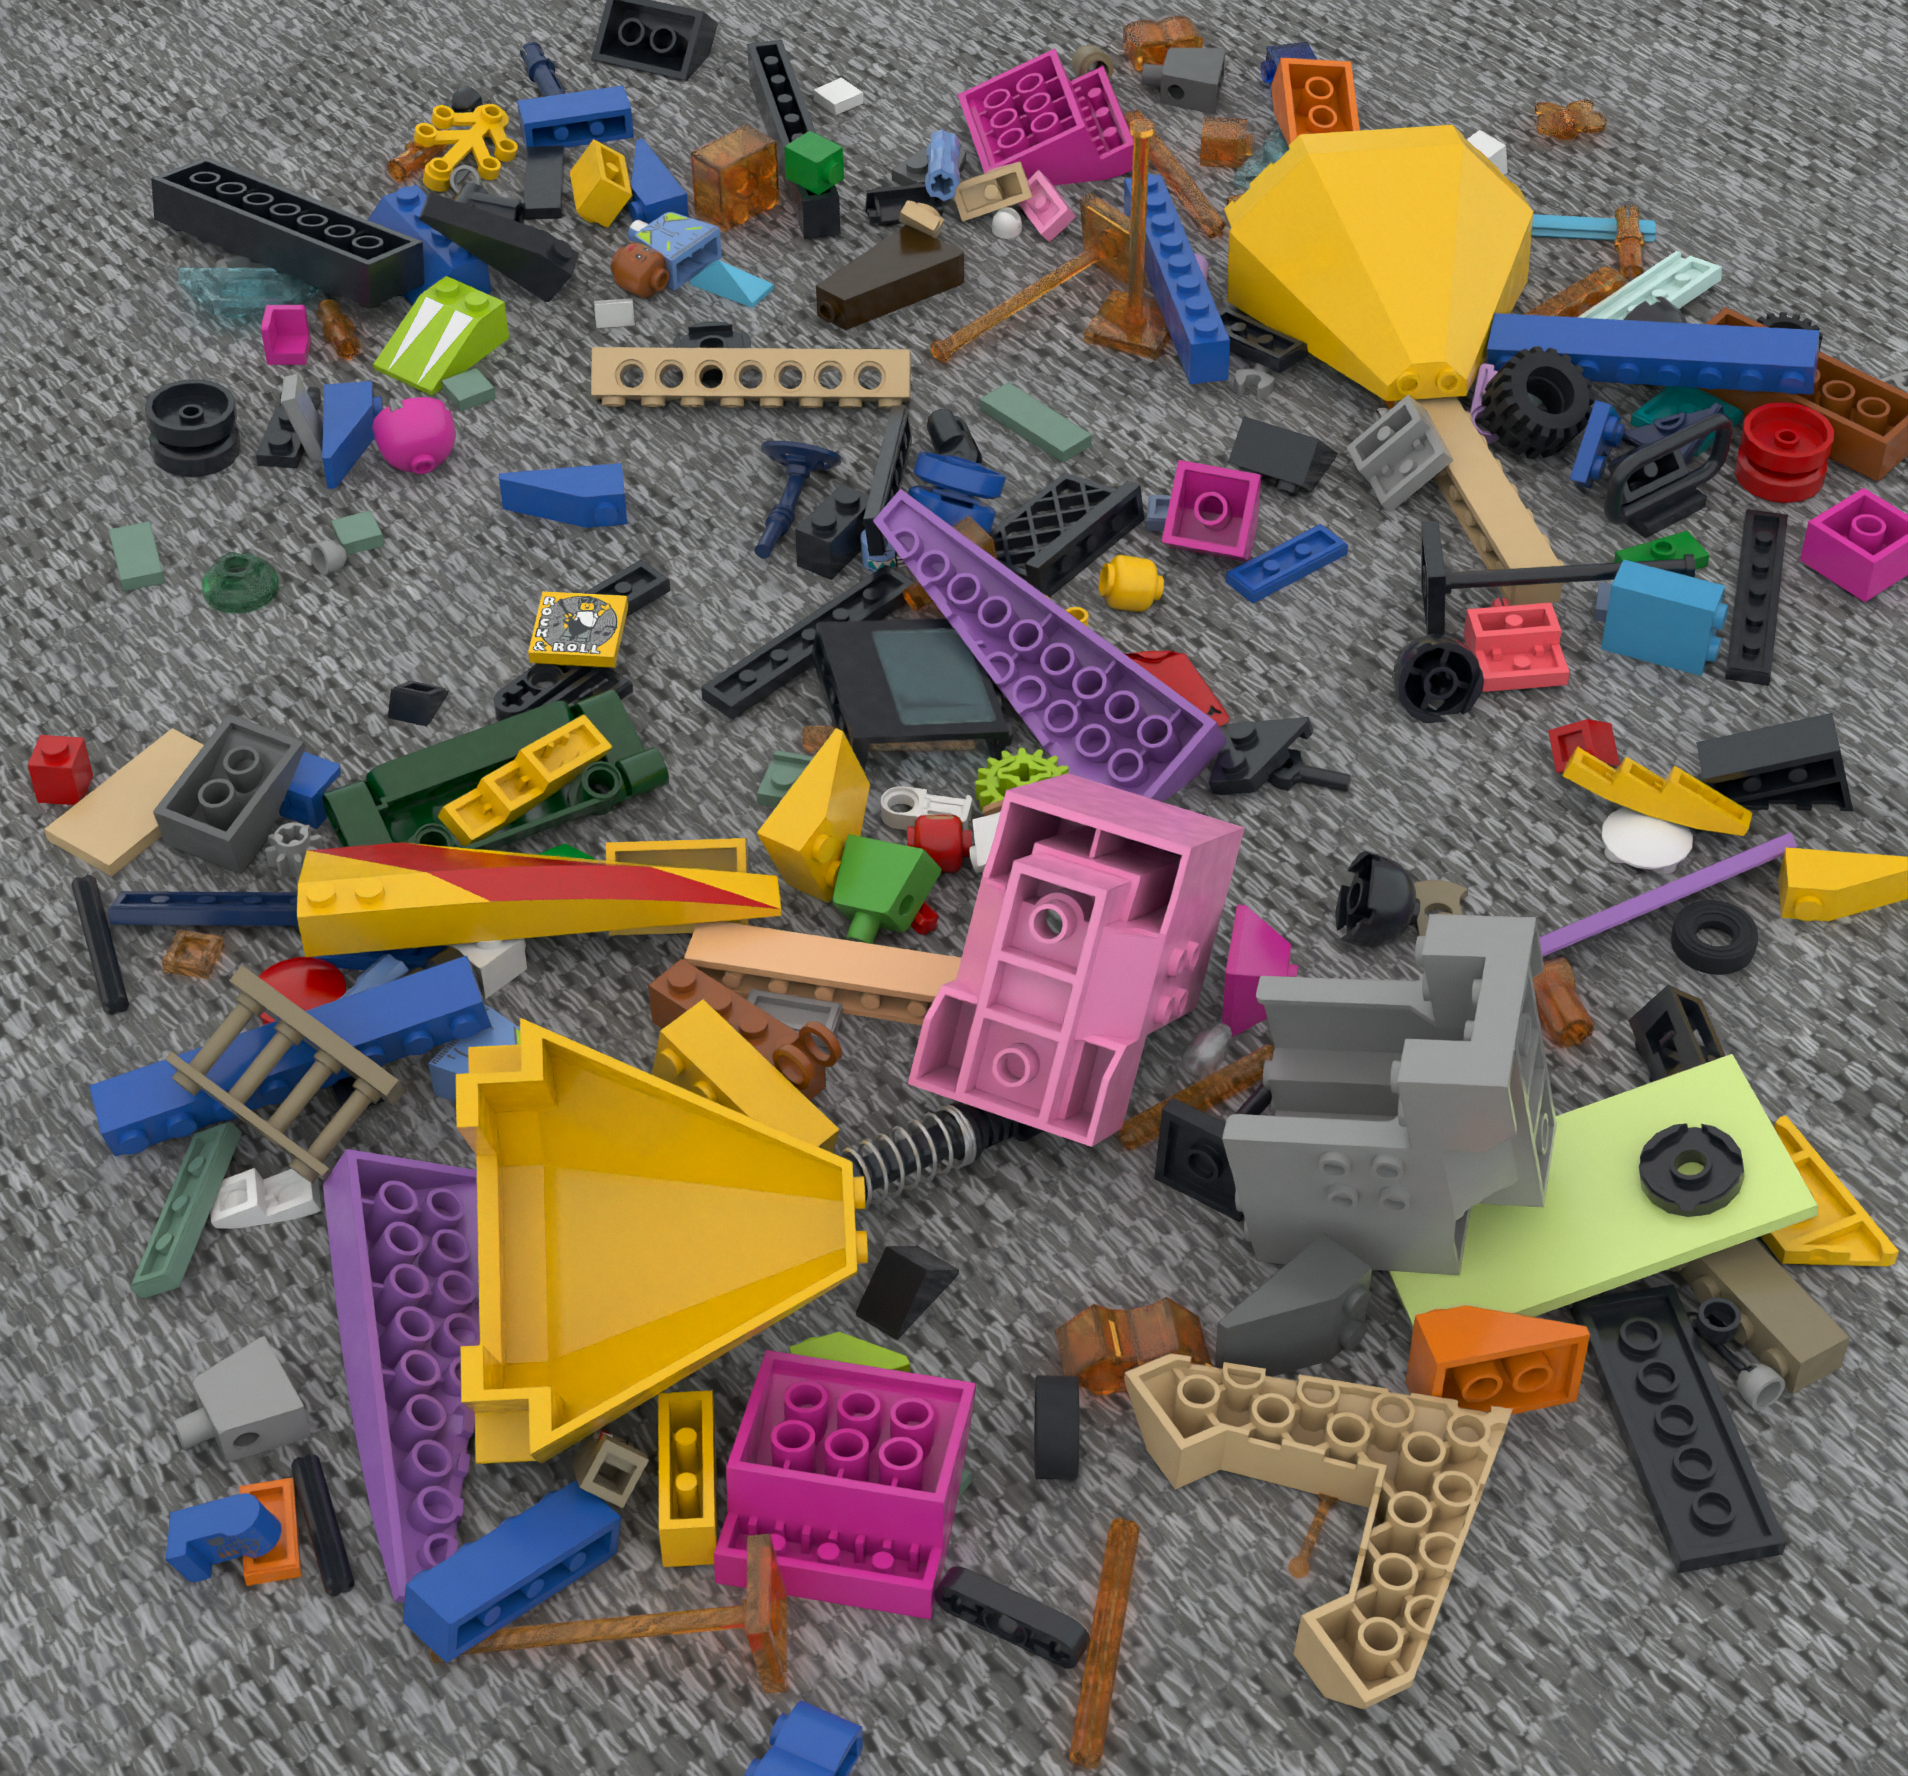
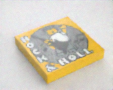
(578, 629)

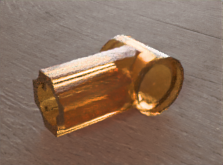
(1560, 1005)

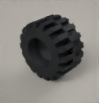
(1552, 381)

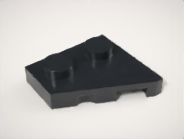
(1254, 753)

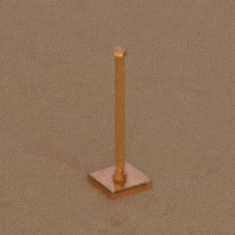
(1105, 245)
(1128, 319)
(761, 1615)

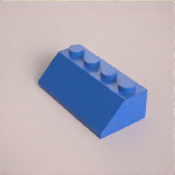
(440, 255)

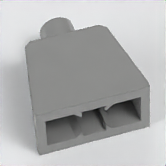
(244, 1405)

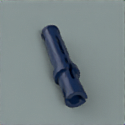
(541, 70)

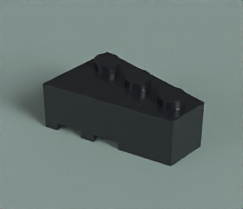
(1778, 765)

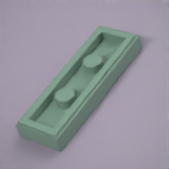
(1035, 422)

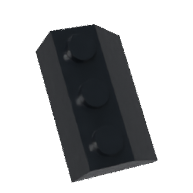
(654, 37)

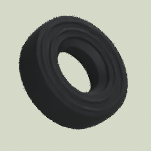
(1709, 958)

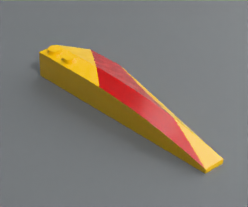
(455, 895)

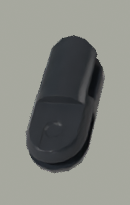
(952, 436)

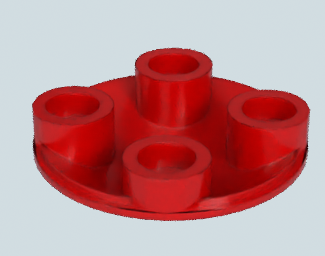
(305, 982)

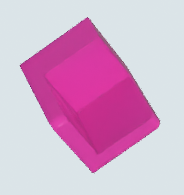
(286, 334)

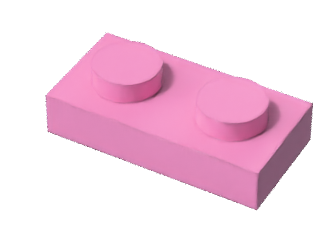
(1047, 207)

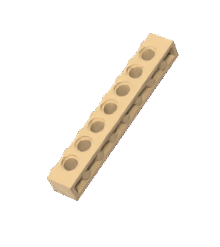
(612, 363)

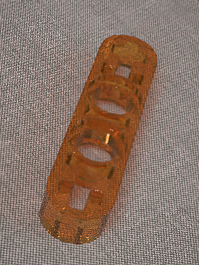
(1582, 295)

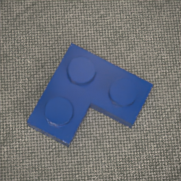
(1599, 437)

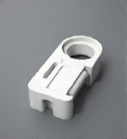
(921, 805)

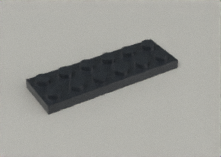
(1678, 1430)

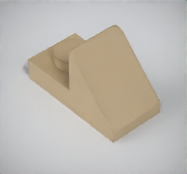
(992, 191)

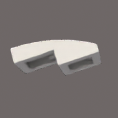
(254, 1201)

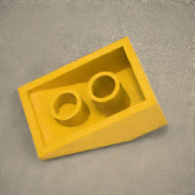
(815, 818)

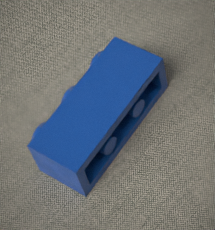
(576, 118)

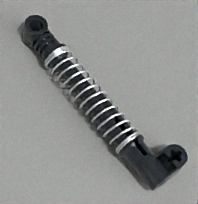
(957, 1134)

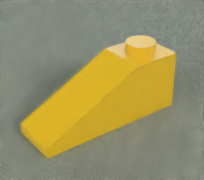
(1838, 884)

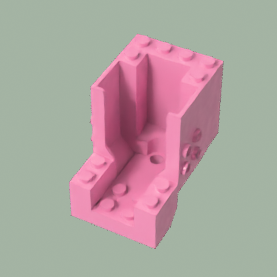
(1060, 1021)

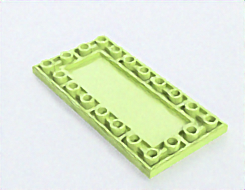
(1596, 1217)

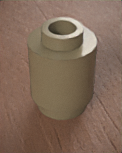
(1086, 56)

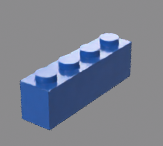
(510, 1570)

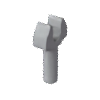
(1257, 376)

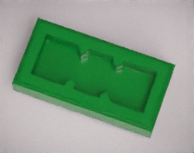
(1666, 549)

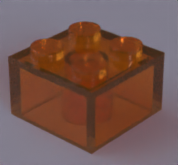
(735, 177)

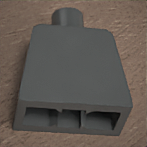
(1188, 78)

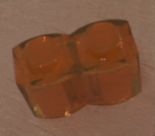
(1149, 40)

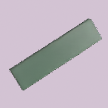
(186, 1210)

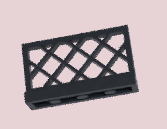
(1071, 546)

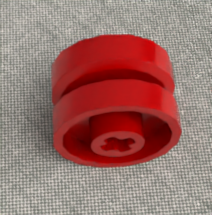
(1784, 452)

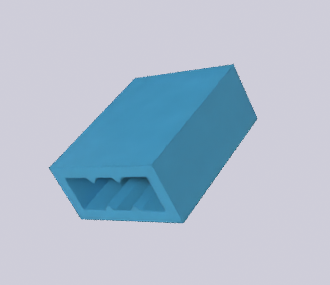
(1664, 618)

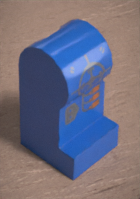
(219, 1533)

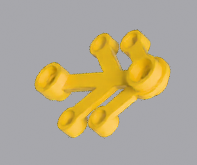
(486, 121)

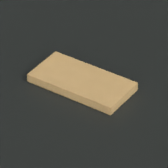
(118, 816)

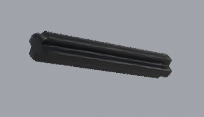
(100, 945)

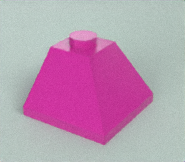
(1253, 953)

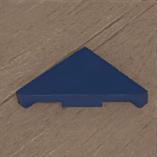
(1668, 425)

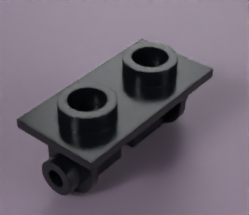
(887, 202)

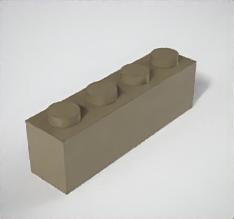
(1776, 1313)

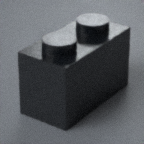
(832, 533)

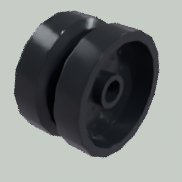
(192, 427)

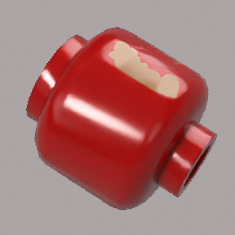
(942, 839)

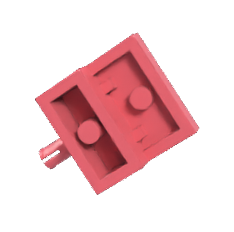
(1516, 645)

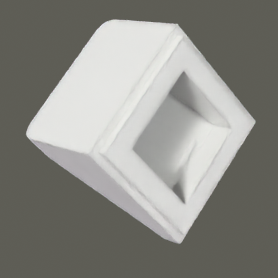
(1491, 148)
(614, 313)

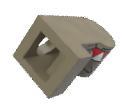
(608, 1466)

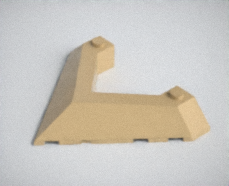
(1400, 1455)

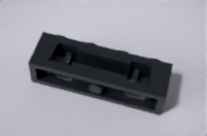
(1667, 1036)

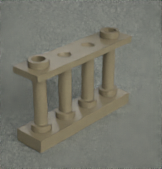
(292, 1027)

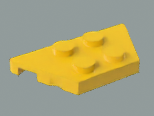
(1841, 1231)

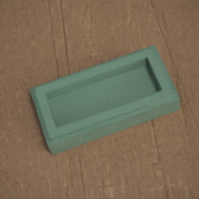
(136, 556)

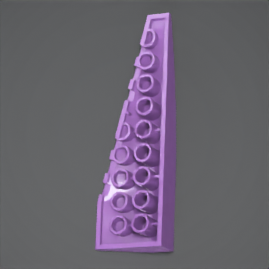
(1060, 676)
(404, 1308)

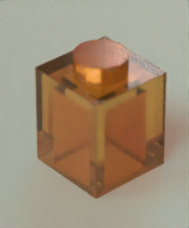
(1224, 142)

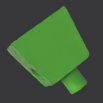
(882, 886)

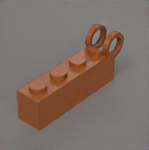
(787, 1050)

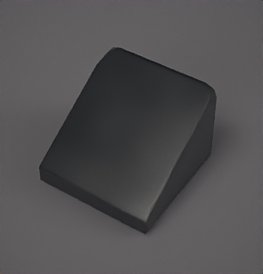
(415, 702)

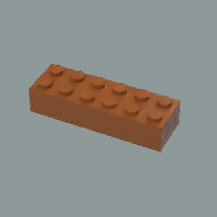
(1863, 410)

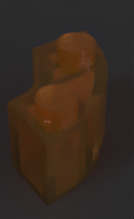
(1108, 1342)

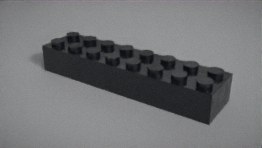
(288, 232)

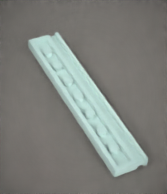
(1671, 278)

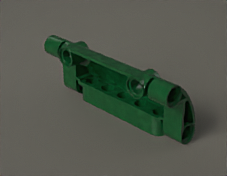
(407, 793)

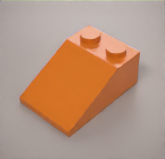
(1314, 97)
(1496, 1359)

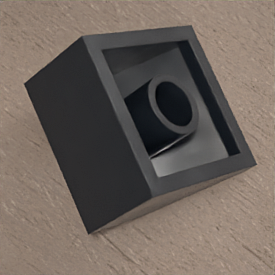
(1281, 455)

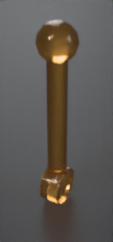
(1299, 1565)

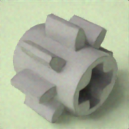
(289, 848)

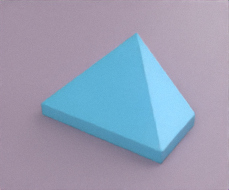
(732, 283)

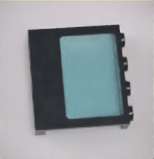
(906, 685)

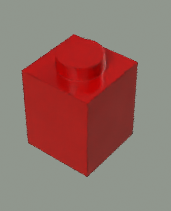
(60, 769)

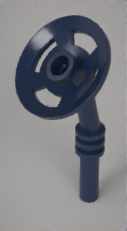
(799, 463)

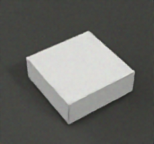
(838, 96)

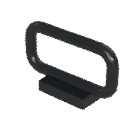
(1678, 498)

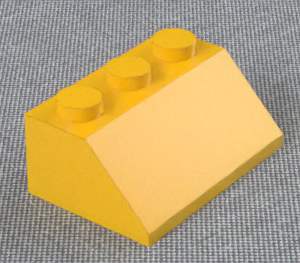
(698, 854)

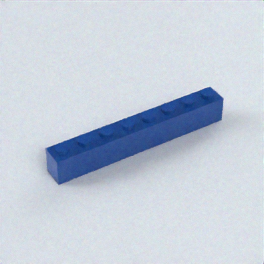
(1181, 288)
(1666, 351)
(379, 1022)

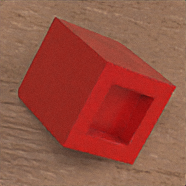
(1590, 735)

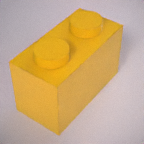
(600, 184)

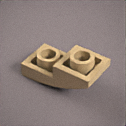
(922, 218)

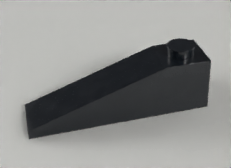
(514, 249)

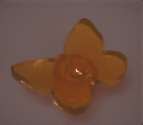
(1568, 121)

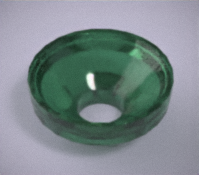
(242, 590)

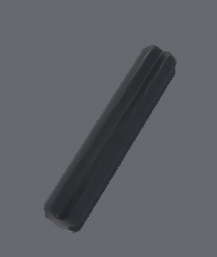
(322, 1525)

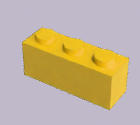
(687, 1478)

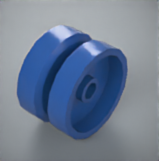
(956, 485)

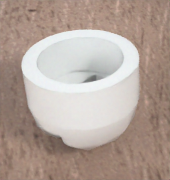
(1006, 223)

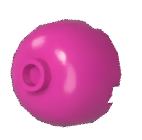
(416, 435)

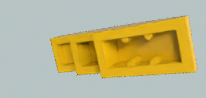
(525, 782)
(1674, 799)

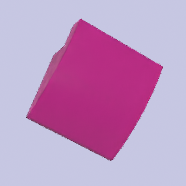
(1050, 123)
(849, 1480)

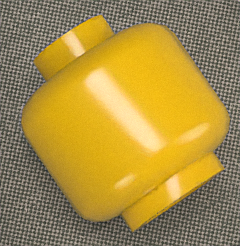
(1130, 583)

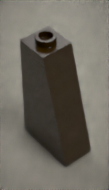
(889, 277)

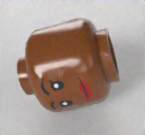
(639, 270)

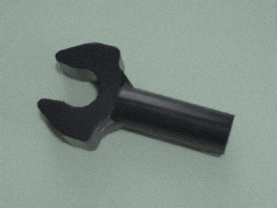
(1298, 772)

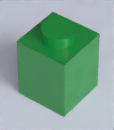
(814, 162)

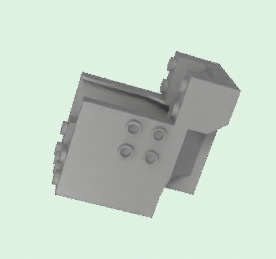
(1400, 1102)

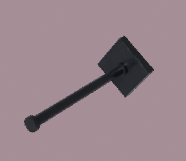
(1438, 580)
(1194, 1156)

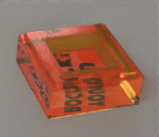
(193, 954)

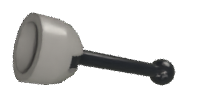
(1756, 1383)

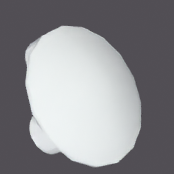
(1645, 841)

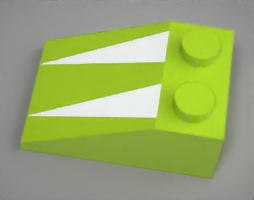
(443, 335)

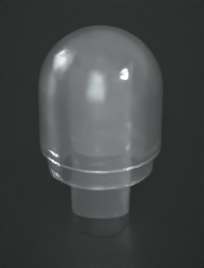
(1206, 1051)

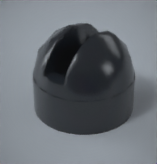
(466, 100)
(1723, 1319)

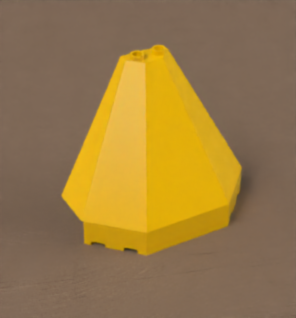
(1383, 255)
(627, 1237)

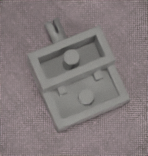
(1399, 452)

